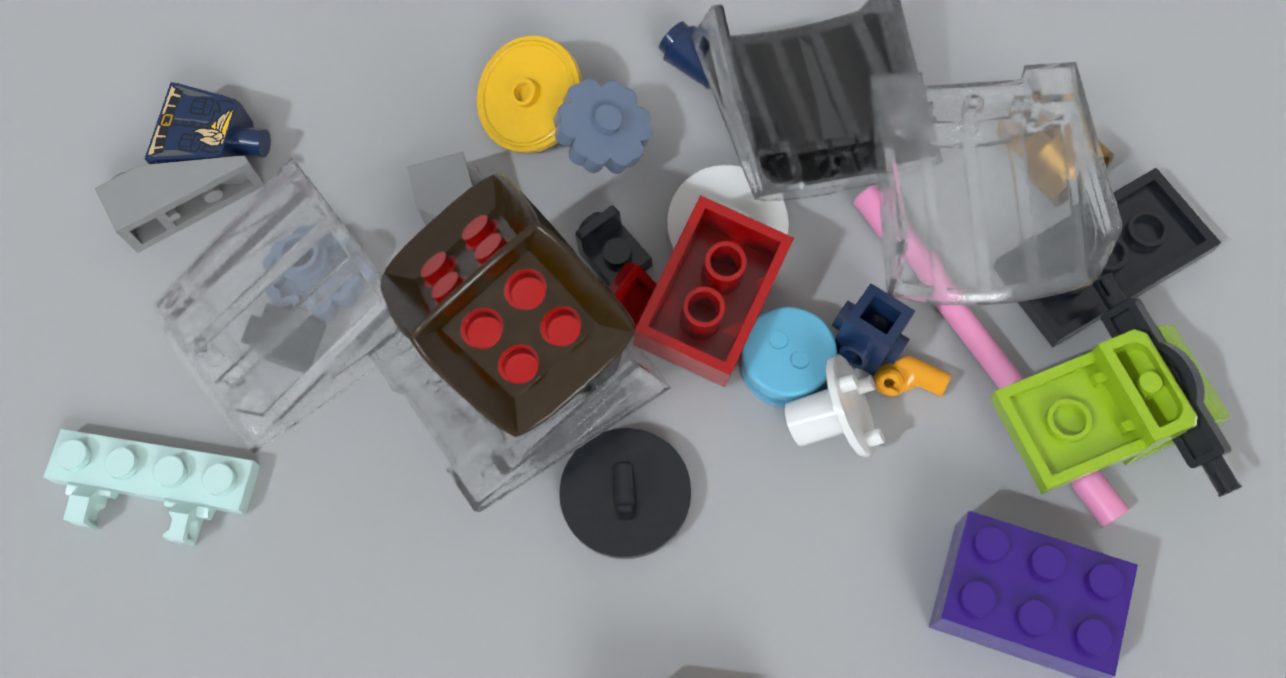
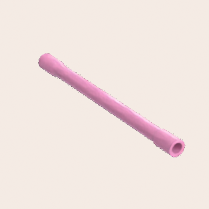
(1093, 489)

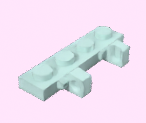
(186, 480)

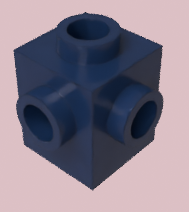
(872, 329)

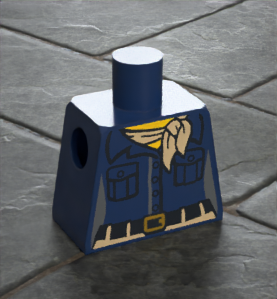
(203, 126)

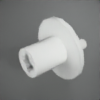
(836, 411)

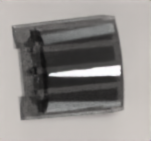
(804, 96)

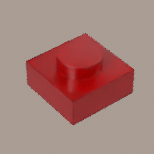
(633, 289)

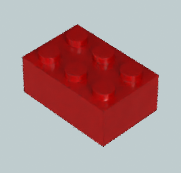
(712, 291)

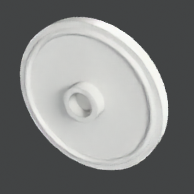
(729, 188)

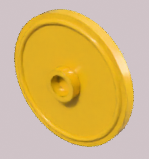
(523, 92)

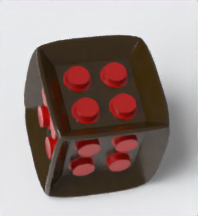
(504, 307)

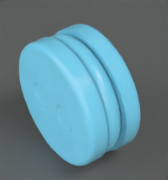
(787, 355)

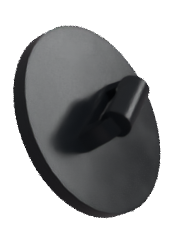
(625, 493)

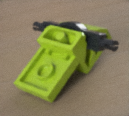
(1118, 403)

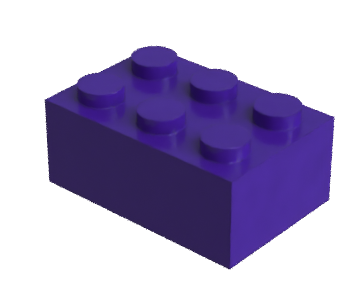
(1034, 597)

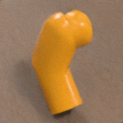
(908, 374)

